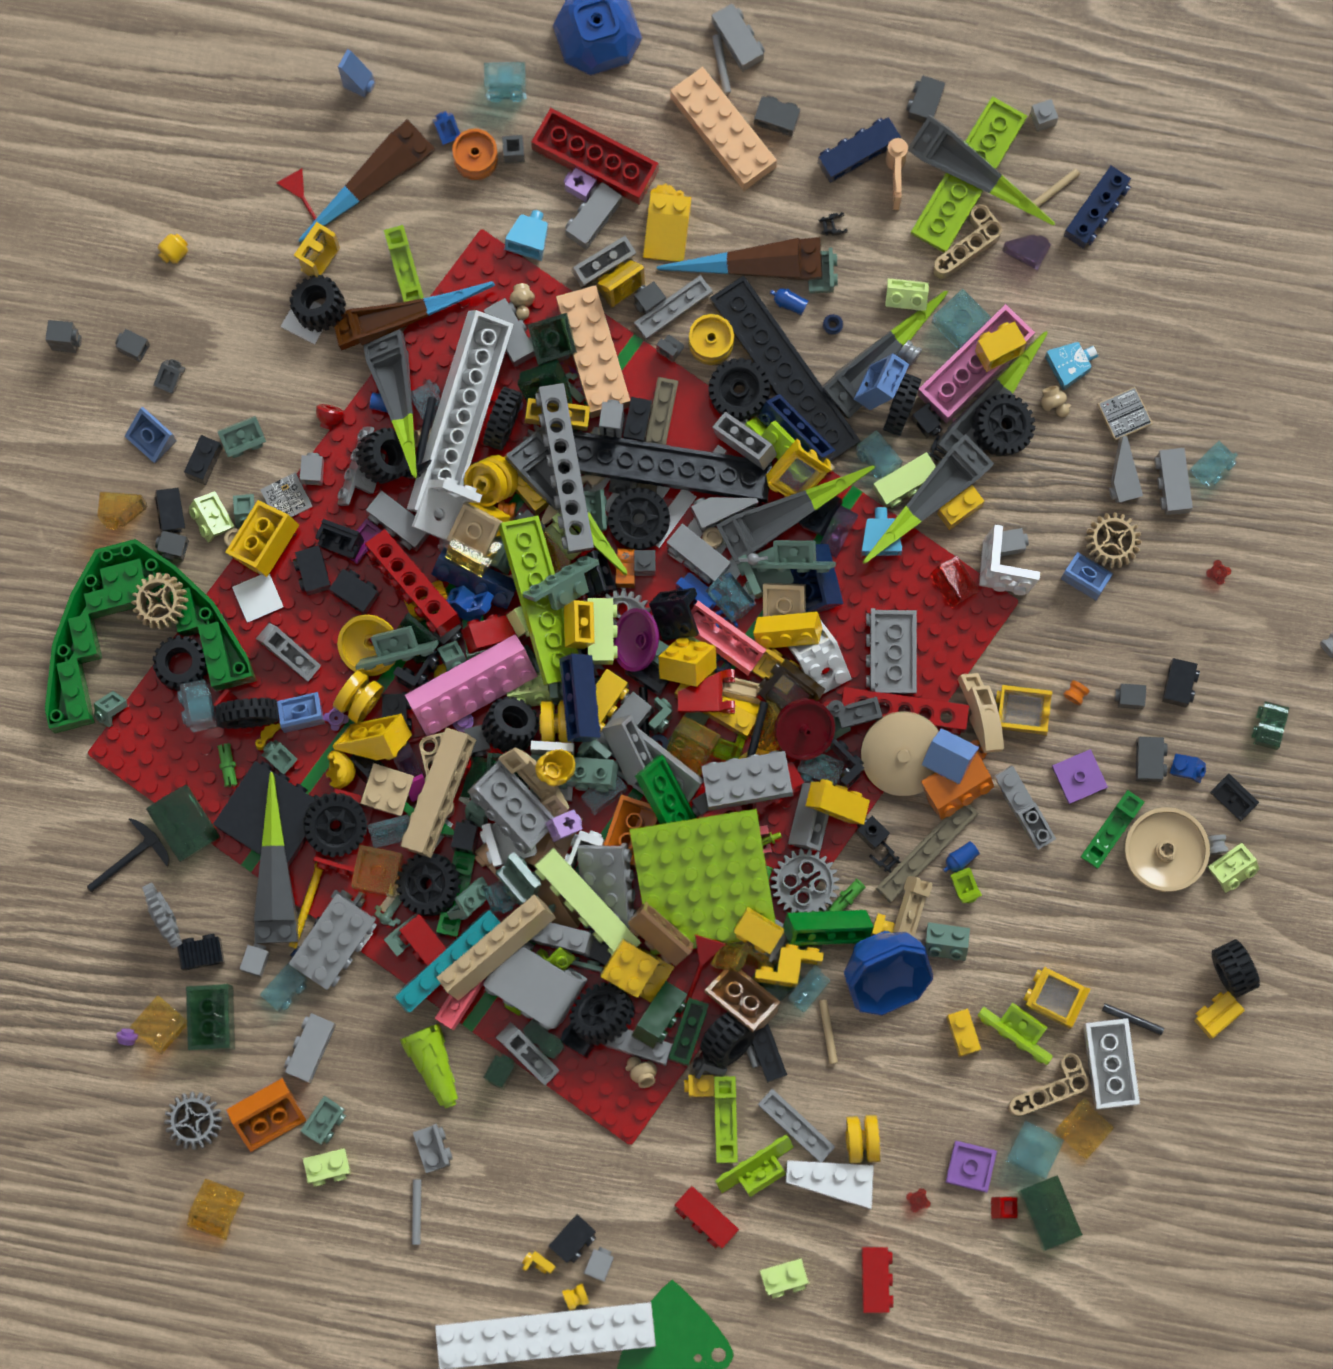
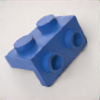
(691, 581)

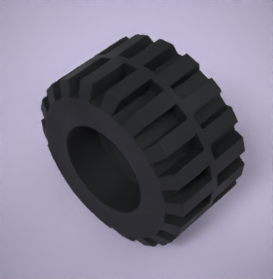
(327, 313)
(372, 462)
(171, 648)
(515, 713)
(1235, 968)
(726, 1040)

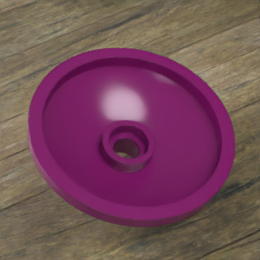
(636, 639)

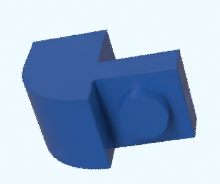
(469, 605)

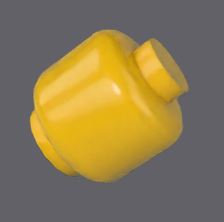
(172, 248)

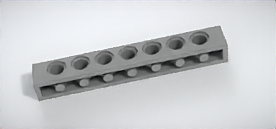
(557, 395)

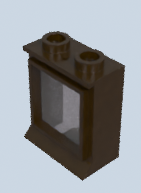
(788, 684)

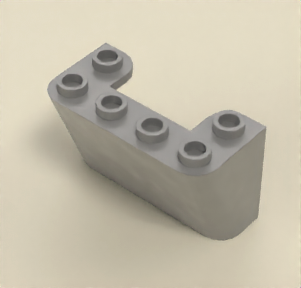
(535, 987)

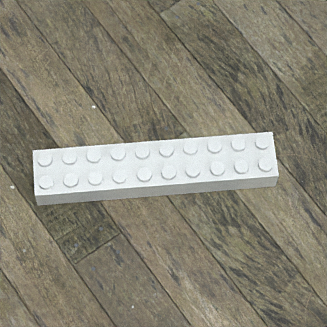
(463, 402)
(545, 1336)

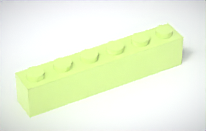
(584, 901)

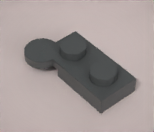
(855, 713)

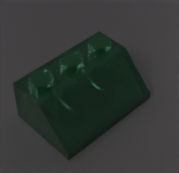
(183, 823)
(210, 1017)
(1050, 1213)

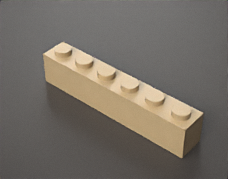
(438, 792)
(496, 947)

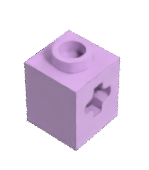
(582, 191)
(558, 830)

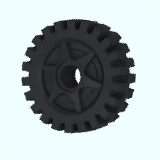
(737, 373)
(902, 404)
(502, 418)
(1017, 420)
(639, 535)
(247, 713)
(340, 840)
(442, 890)
(602, 1014)

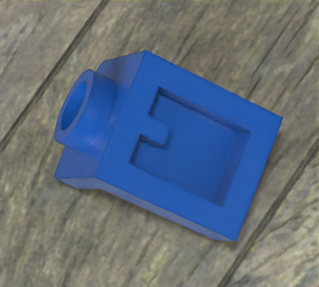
(446, 127)

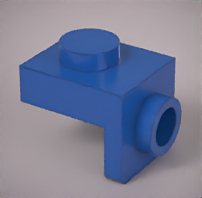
(1188, 767)

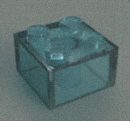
(505, 81)
(960, 318)
(198, 706)
(1034, 1150)

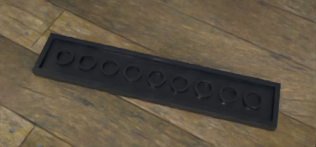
(782, 363)
(670, 466)

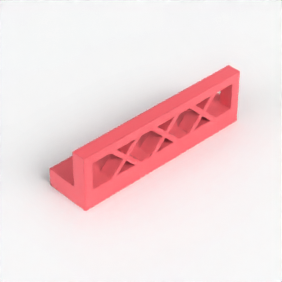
(726, 646)
(454, 1010)

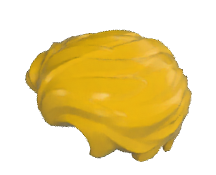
(555, 767)
(340, 769)

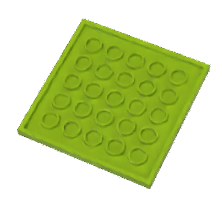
(704, 873)

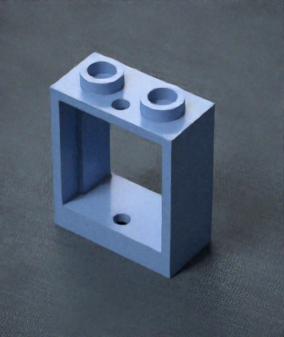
(882, 381)

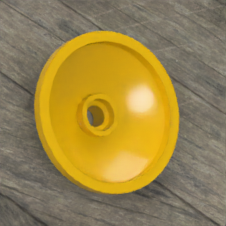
(355, 643)

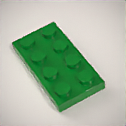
(664, 792)

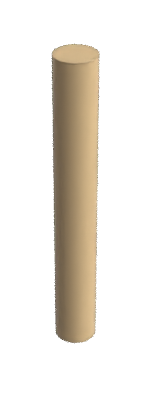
(1056, 188)
(828, 1031)

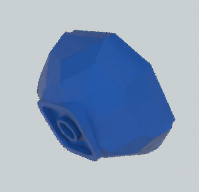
(601, 45)
(887, 972)

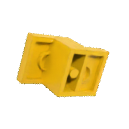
(789, 966)
(636, 970)

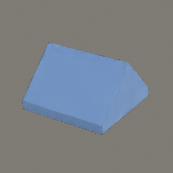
(149, 435)
(1086, 576)
(300, 712)
(949, 756)

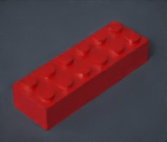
(595, 154)

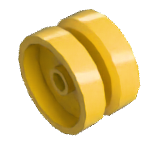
(709, 351)
(493, 479)
(358, 696)
(552, 723)
(862, 1139)

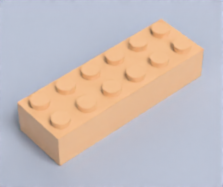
(723, 128)
(596, 354)

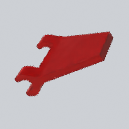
(707, 695)

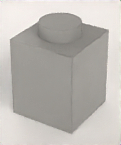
(1044, 115)
(312, 469)
(1013, 542)
(255, 960)
(599, 1264)

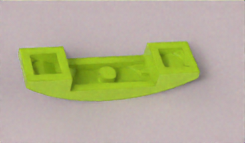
(403, 263)
(725, 1119)

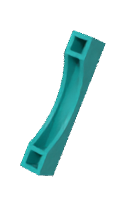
(426, 981)

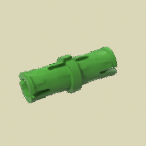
(227, 765)
(846, 898)

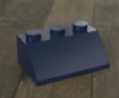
(821, 588)

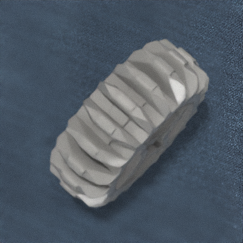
(175, 1127)

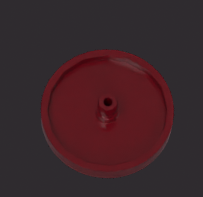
(804, 729)

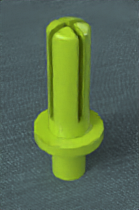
(771, 838)

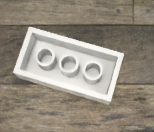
(1111, 1064)

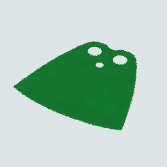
(680, 1333)

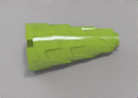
(430, 1057)

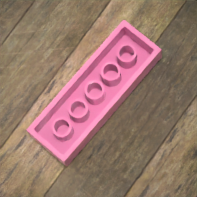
(963, 373)
(471, 685)

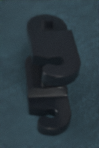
(834, 231)
(933, 448)
(881, 863)

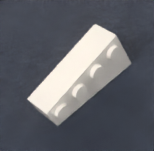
(839, 1181)

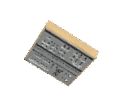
(1124, 414)

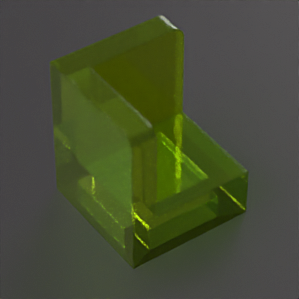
(728, 750)

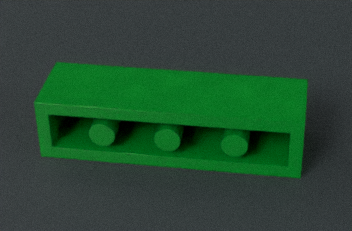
(827, 927)

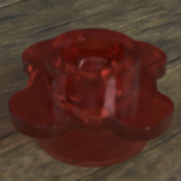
(1218, 578)
(912, 1197)

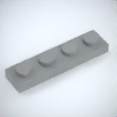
(673, 307)
(796, 1125)

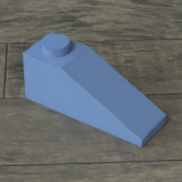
(355, 75)

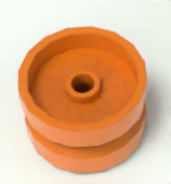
(479, 143)

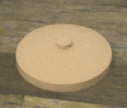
(895, 752)
(1167, 849)

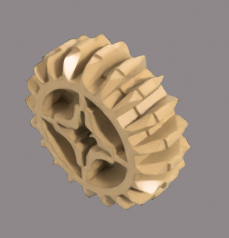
(1108, 533)
(156, 608)

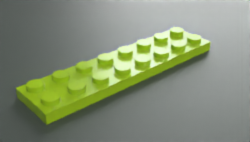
(956, 198)
(529, 566)

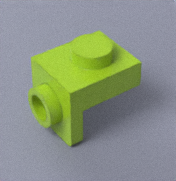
(965, 886)

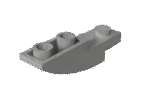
(1024, 807)

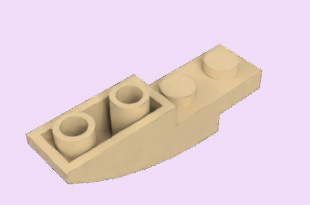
(984, 711)

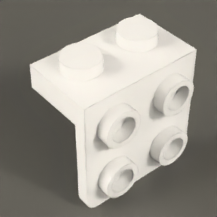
(583, 838)
(500, 845)

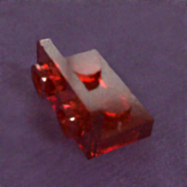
(954, 581)

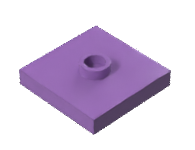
(1079, 776)
(971, 1166)

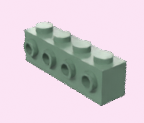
(591, 774)

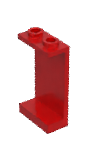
(345, 864)

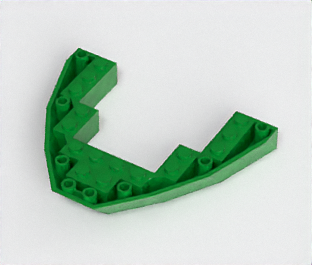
(107, 590)

